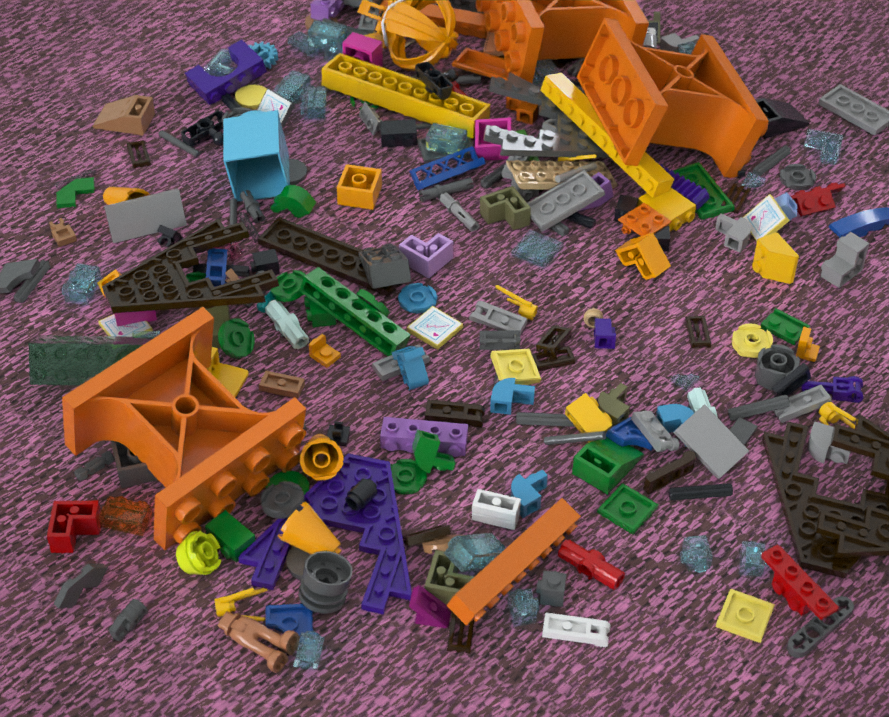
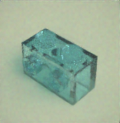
(446, 139)
(81, 284)

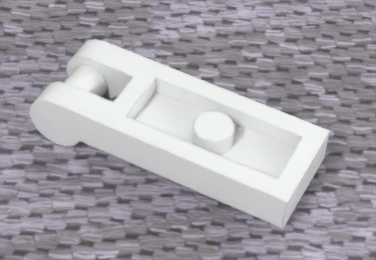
(576, 629)

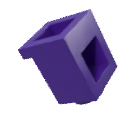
(604, 334)

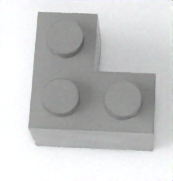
(847, 261)

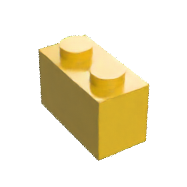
(587, 416)

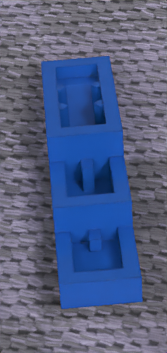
(861, 222)
(216, 266)

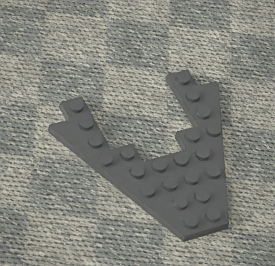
(565, 142)

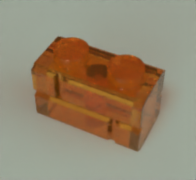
(125, 515)

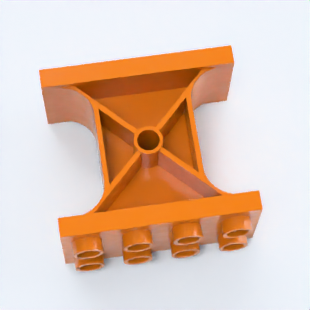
(554, 28)
(671, 99)
(184, 427)

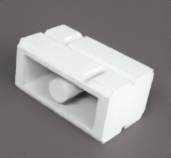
(496, 509)

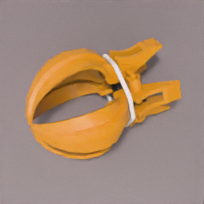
(405, 19)

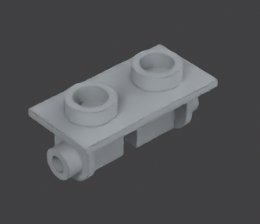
(370, 118)

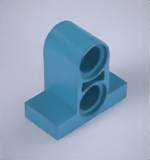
(412, 366)

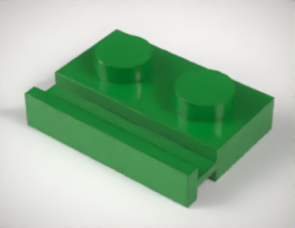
(784, 326)

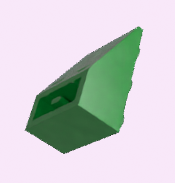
(605, 463)

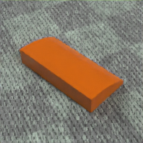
(481, 63)

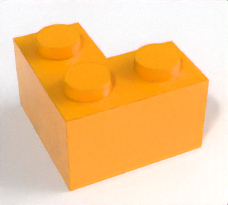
(646, 254)

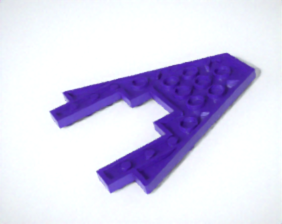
(376, 521)

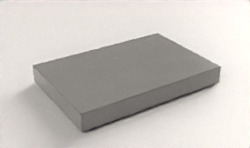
(711, 441)

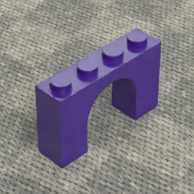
(212, 88)

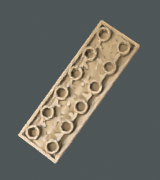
(541, 174)

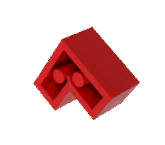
(70, 520)

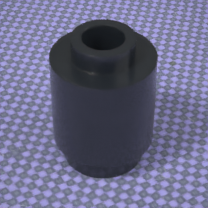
(361, 494)

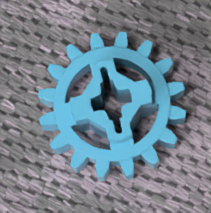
(266, 52)

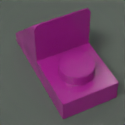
(429, 609)

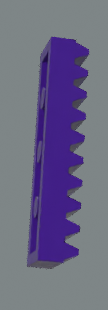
(688, 189)

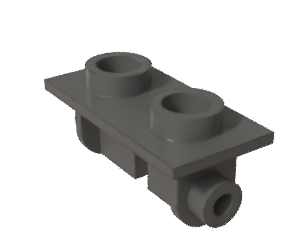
(499, 340)

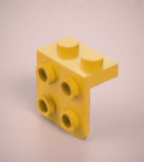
(229, 376)

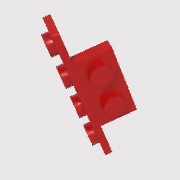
(817, 199)
(797, 585)

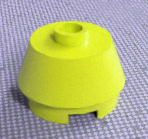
(198, 554)

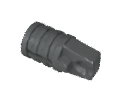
(128, 619)

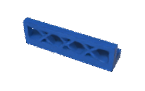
(444, 175)

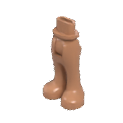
(248, 631)

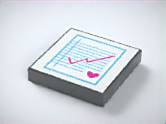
(274, 101)

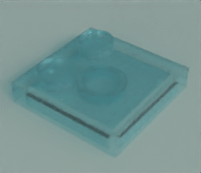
(537, 249)

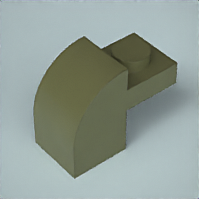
(613, 404)

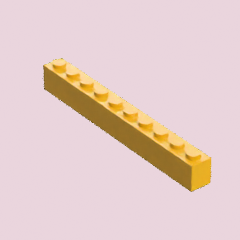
(579, 109)

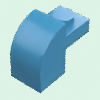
(507, 393)
(673, 416)
(528, 490)

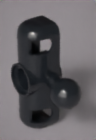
(435, 81)
(205, 130)

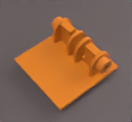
(643, 220)

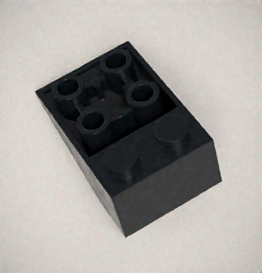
(781, 117)

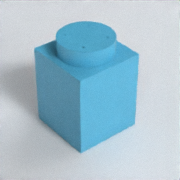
(256, 154)

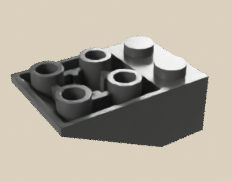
(385, 266)

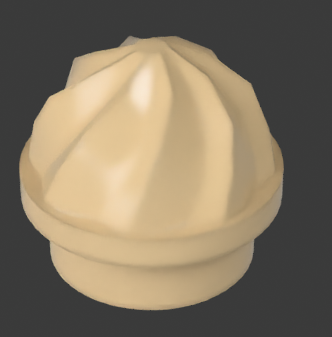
(590, 315)

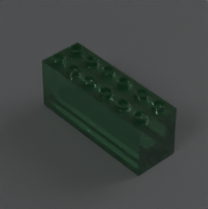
(76, 358)

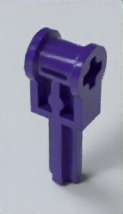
(840, 388)

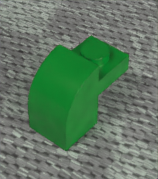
(295, 199)
(425, 452)

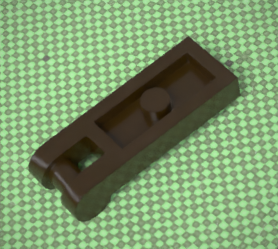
(455, 413)
(670, 472)

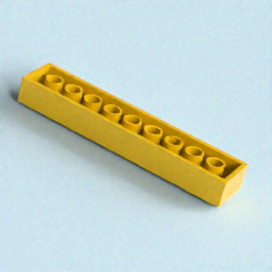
(402, 94)

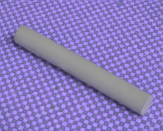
(565, 176)

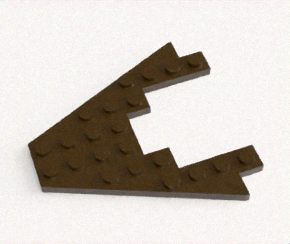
(163, 285)
(803, 505)

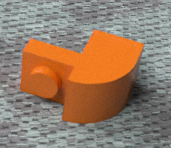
(526, 111)

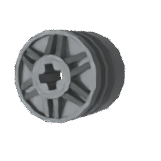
(325, 582)

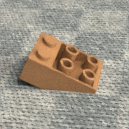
(127, 115)

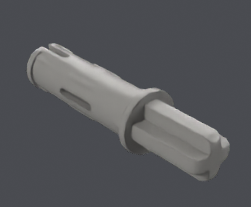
(454, 207)

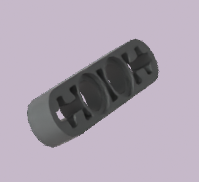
(820, 627)

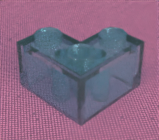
(327, 36)

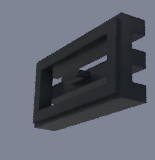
(792, 381)

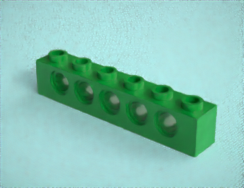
(354, 312)

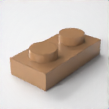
(282, 384)

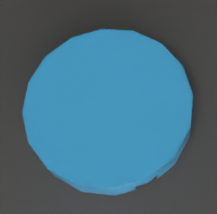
(419, 303)

